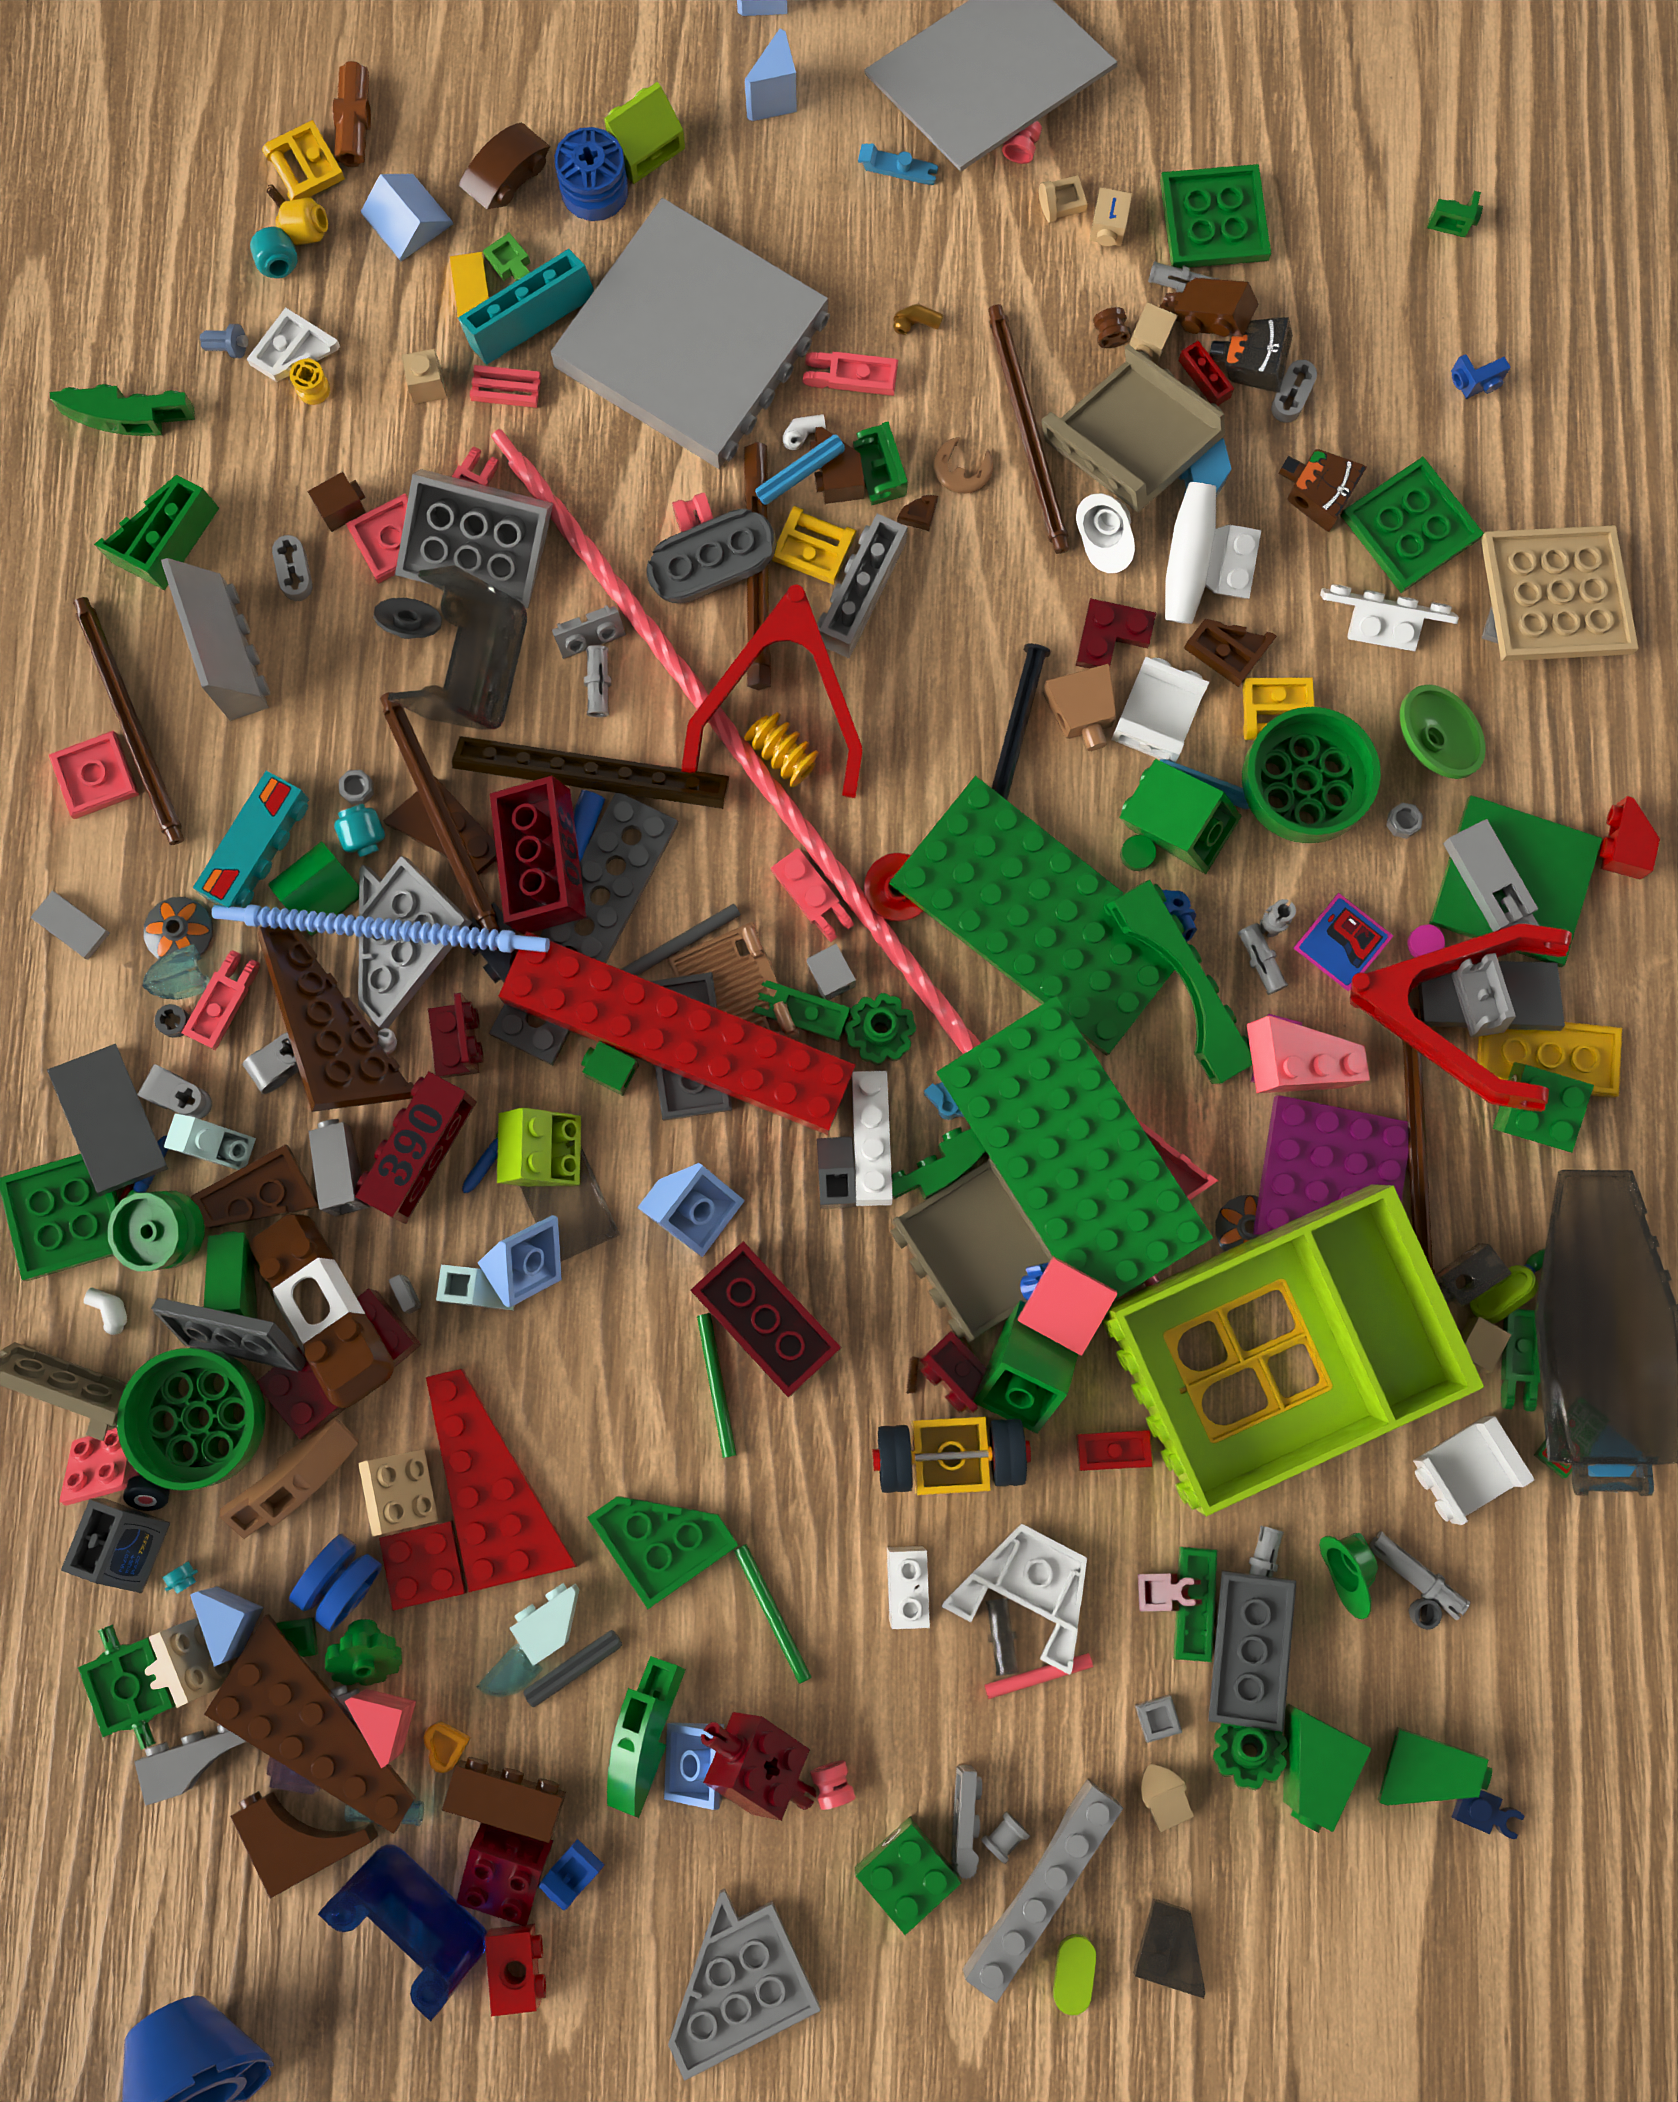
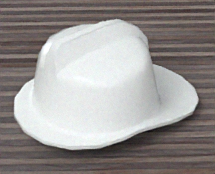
(1106, 532)

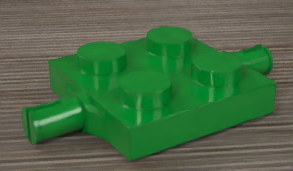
(122, 1690)

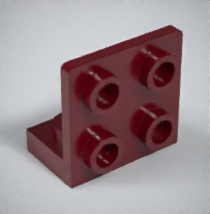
(454, 1038)
(503, 1873)

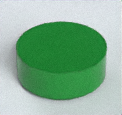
(1138, 853)

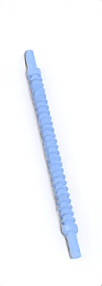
(505, 940)

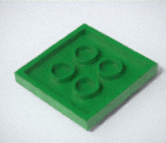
(1215, 216)
(1412, 524)
(56, 1217)

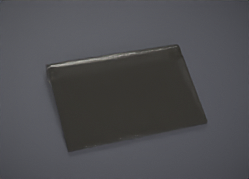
(580, 1210)

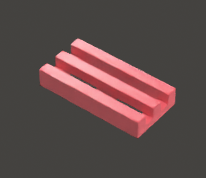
(532, 385)

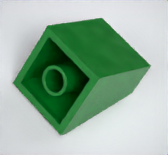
(1181, 815)
(1026, 1375)
(1319, 1769)

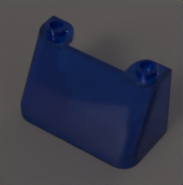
(415, 1917)

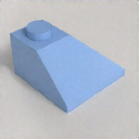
(692, 1206)

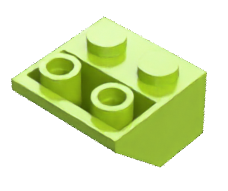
(646, 131)
(535, 1148)

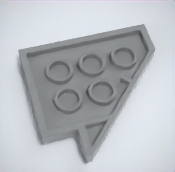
(397, 969)
(740, 1988)

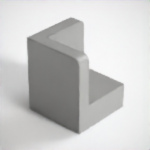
(831, 972)

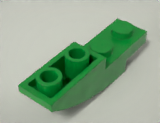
(111, 412)
(959, 1154)
(636, 1738)

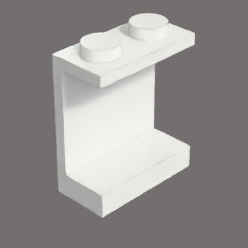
(1160, 709)
(1471, 1469)

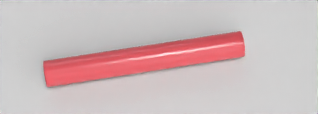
(1034, 1677)

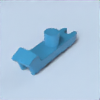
(897, 166)

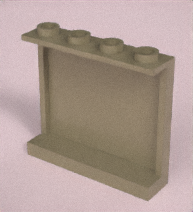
(1136, 430)
(972, 1249)

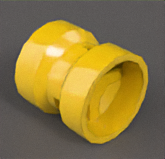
(315, 387)

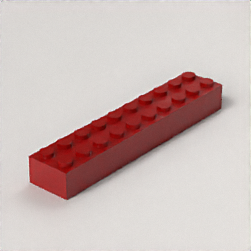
(679, 1034)

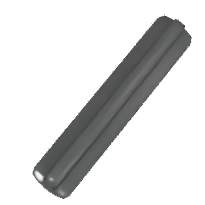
(572, 1668)

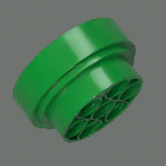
(1326, 737)
(154, 1392)

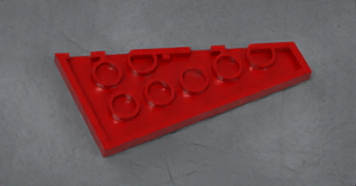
(494, 1507)

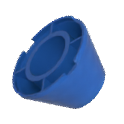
(191, 2056)

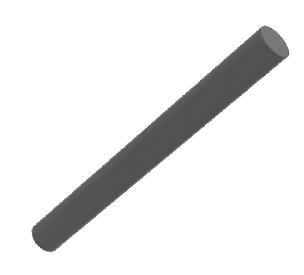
(683, 940)

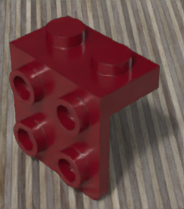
(956, 1370)

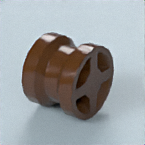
(1112, 327)

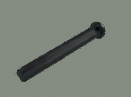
(1019, 718)

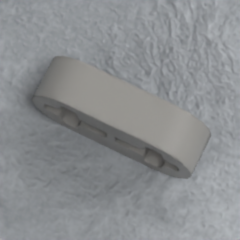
(1299, 393)
(285, 569)

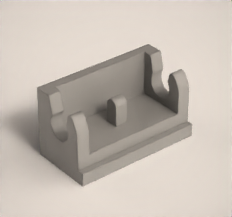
(1483, 996)

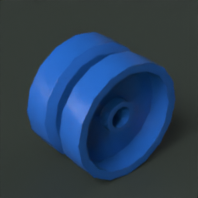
(335, 1582)

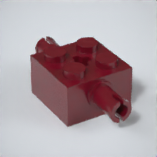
(757, 1766)

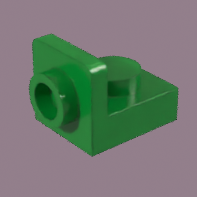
(1454, 217)

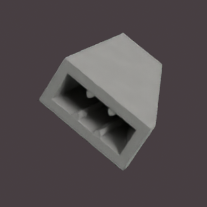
(335, 1168)

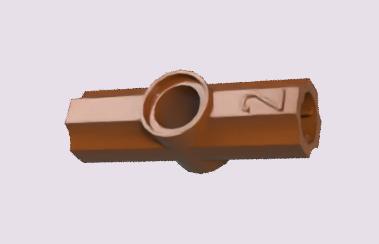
(352, 114)

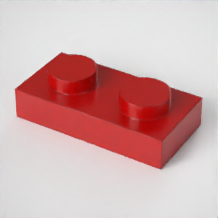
(1114, 1450)

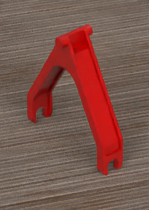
(793, 622)
(1386, 992)

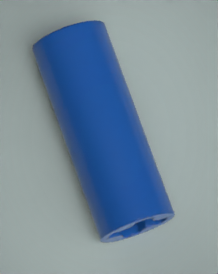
(585, 818)

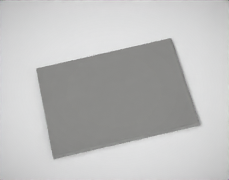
(989, 73)

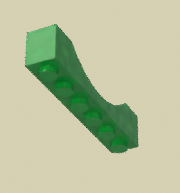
(1218, 1042)

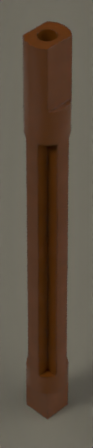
(757, 585)

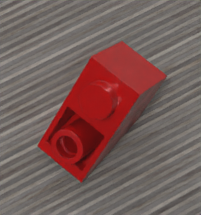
(1630, 841)

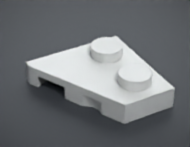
(288, 342)

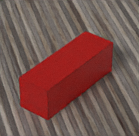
(1206, 374)

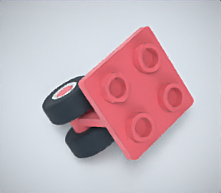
(102, 1469)

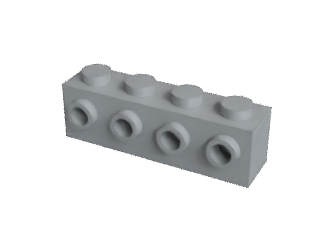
(862, 585)

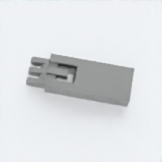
(1488, 870)

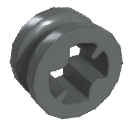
(164, 1013)

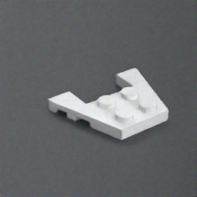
(1039, 1577)

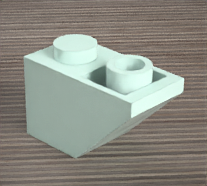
(209, 1142)
(468, 1288)
(548, 1627)

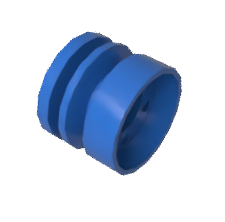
(591, 173)

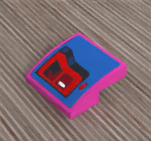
(1343, 941)

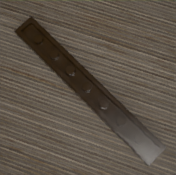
(591, 772)

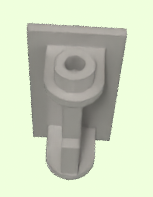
(600, 628)

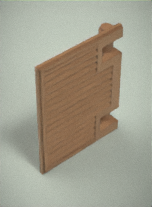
(737, 977)

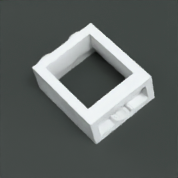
(906, 1604)

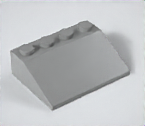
(476, 529)
(217, 638)

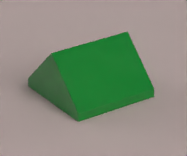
(316, 884)

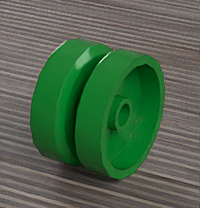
(156, 1230)

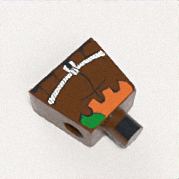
(1322, 485)

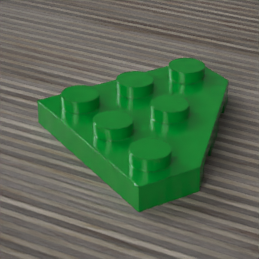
(660, 1543)

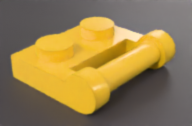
(313, 157)
(809, 553)
(1273, 697)

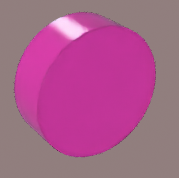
(1425, 940)

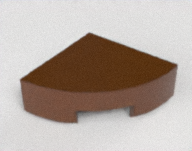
(919, 512)

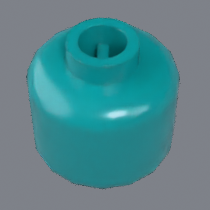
(273, 252)
(359, 830)

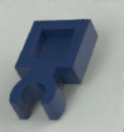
(1484, 1812)

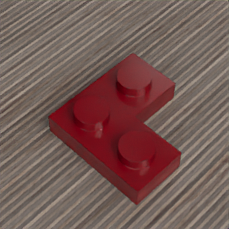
(1109, 624)

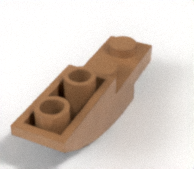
(295, 1479)

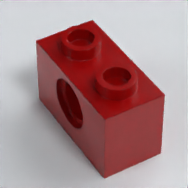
(507, 1992)

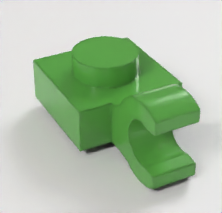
(507, 258)

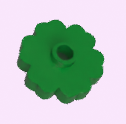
(877, 1046)
(363, 1655)
(1246, 1770)

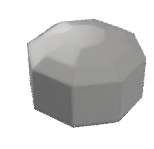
(356, 787)
(1404, 820)

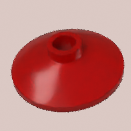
(879, 892)

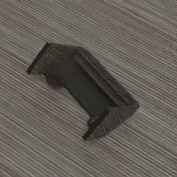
(482, 655)

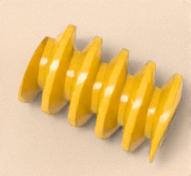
(782, 748)

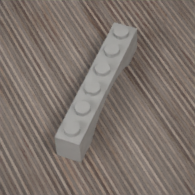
(175, 1770)
(1028, 1915)

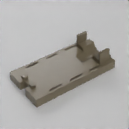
(63, 1385)

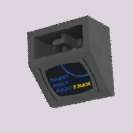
(115, 1545)

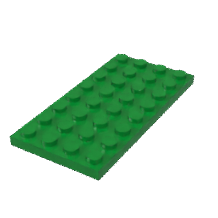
(1033, 913)
(1073, 1151)

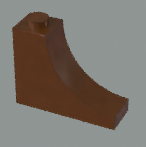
(288, 1849)

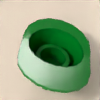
(1352, 1571)

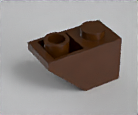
(842, 476)

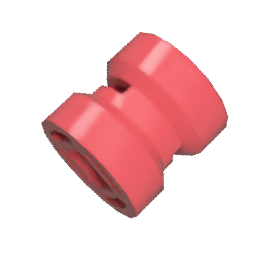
(1021, 146)
(684, 512)
(832, 1785)

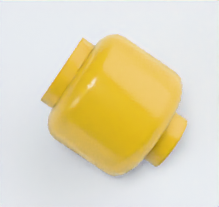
(302, 220)

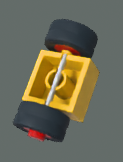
(951, 1455)

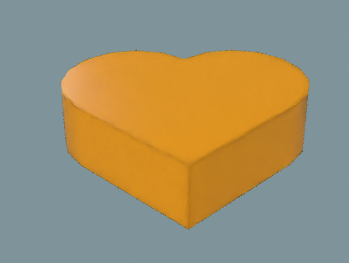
(445, 1746)

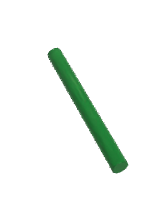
(716, 1385)
(772, 1614)

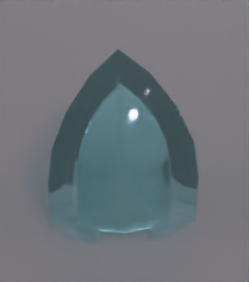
(176, 975)
(509, 1674)

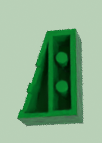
(161, 530)

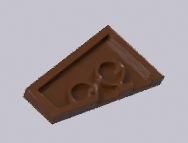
(415, 822)
(257, 1191)

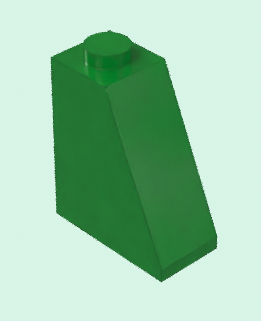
(230, 1275)
(1431, 1771)

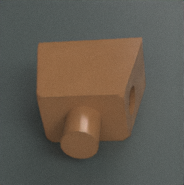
(1083, 704)

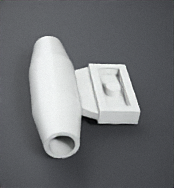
(1206, 556)

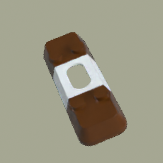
(344, 1346)

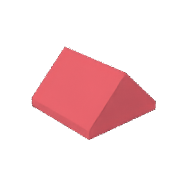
(383, 1722)

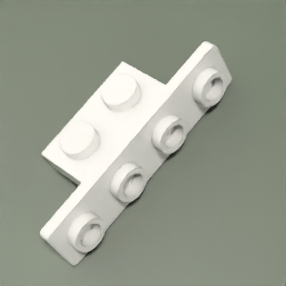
(1387, 621)

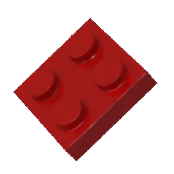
(422, 1565)

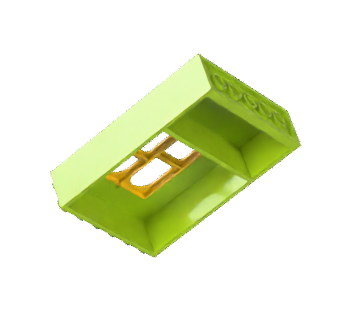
(1358, 1307)

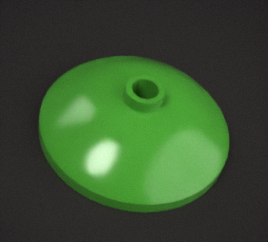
(1442, 732)

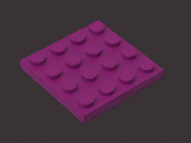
(1323, 1155)

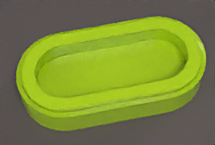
(1506, 1295)
(1074, 1974)

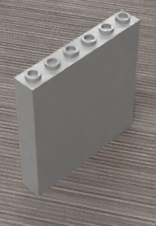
(691, 333)

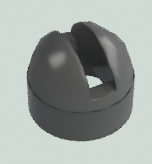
(1430, 1613)

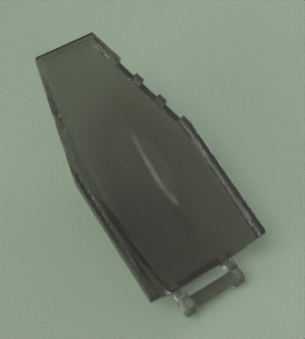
(1606, 1334)

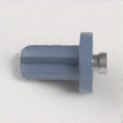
(231, 340)

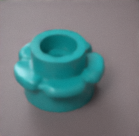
(180, 1578)

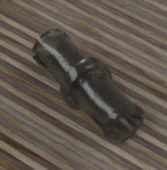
(1002, 1637)

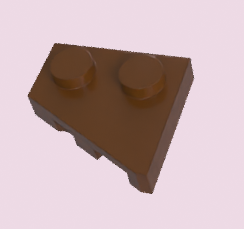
(1228, 648)

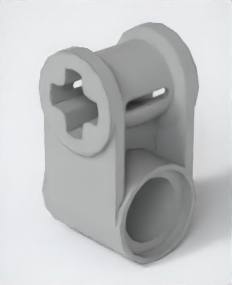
(272, 1064)
(172, 1092)

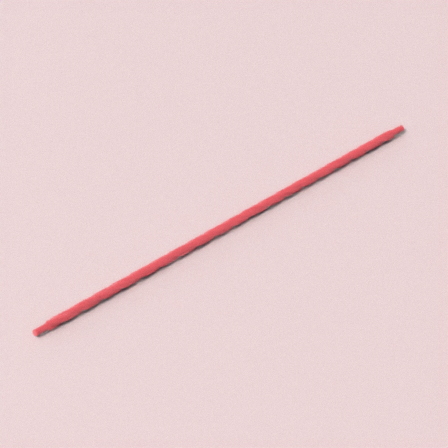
(743, 753)

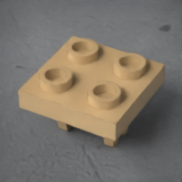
(398, 1492)
(185, 1663)

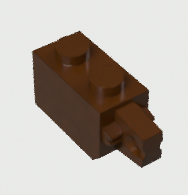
(1213, 306)

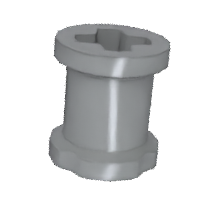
(1005, 1837)

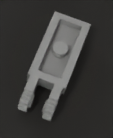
(965, 1822)

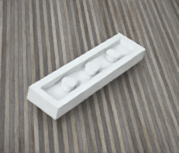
(871, 1138)

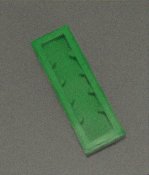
(1196, 1623)

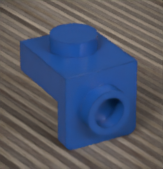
(1482, 379)
(570, 1875)

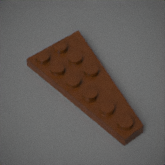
(327, 1033)
(298, 1721)

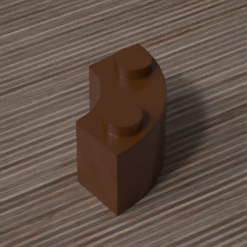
(504, 166)

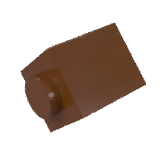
(338, 500)

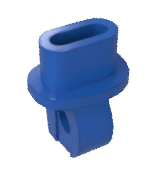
(1179, 905)

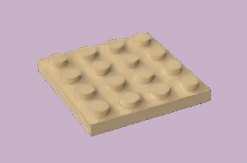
(1559, 593)

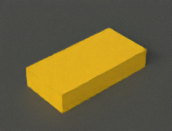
(469, 281)

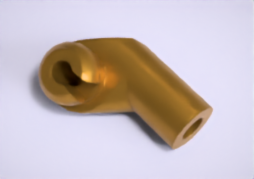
(913, 315)

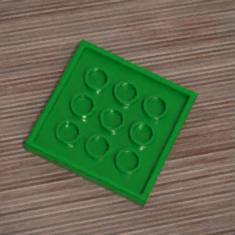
(1549, 859)

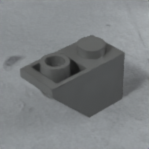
(836, 1173)

